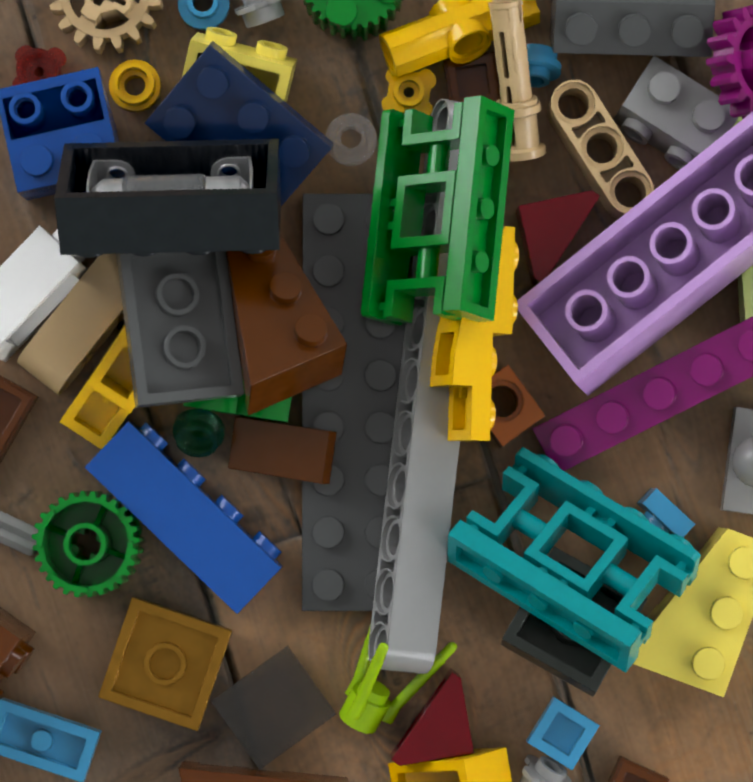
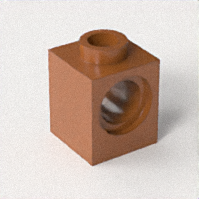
(525, 411)

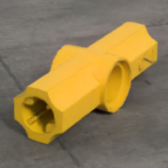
(451, 31)

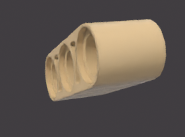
(597, 125)
(76, 327)

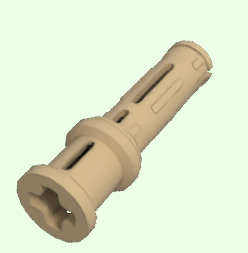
(514, 78)

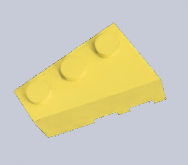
(704, 629)

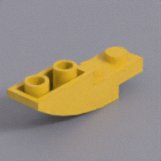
(466, 356)
(104, 397)

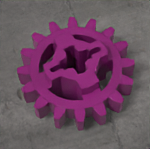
(733, 60)

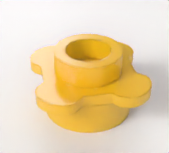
(420, 82)

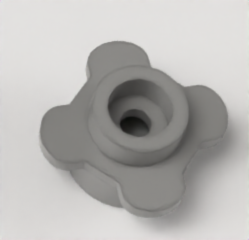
(259, 11)
(543, 770)

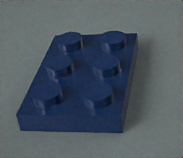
(229, 103)

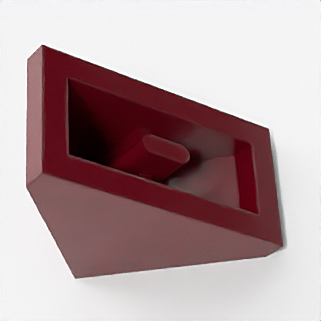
(549, 228)
(439, 728)

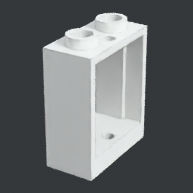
(33, 286)

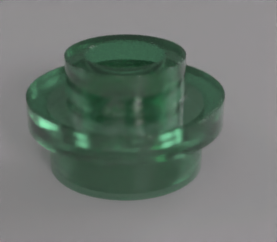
(198, 432)

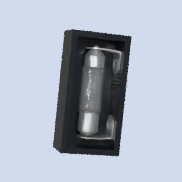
(169, 197)

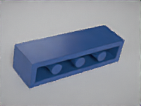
(185, 517)

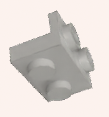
(673, 114)

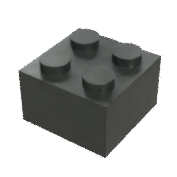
(554, 650)

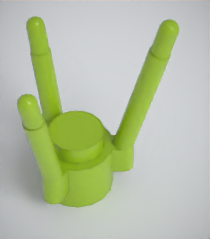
(368, 699)

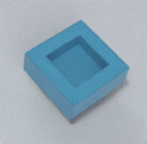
(664, 513)
(562, 733)

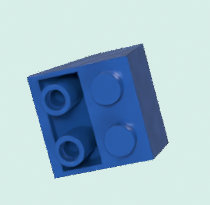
(45, 116)

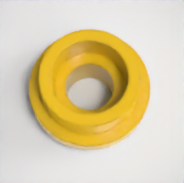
(123, 74)

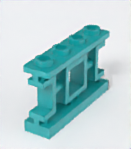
(552, 589)

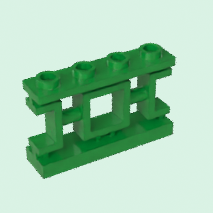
(470, 213)

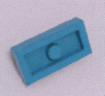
(46, 740)

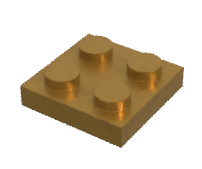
(165, 663)

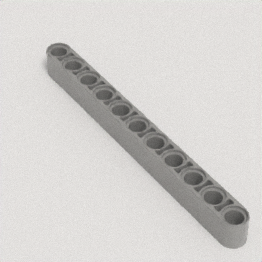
(418, 480)

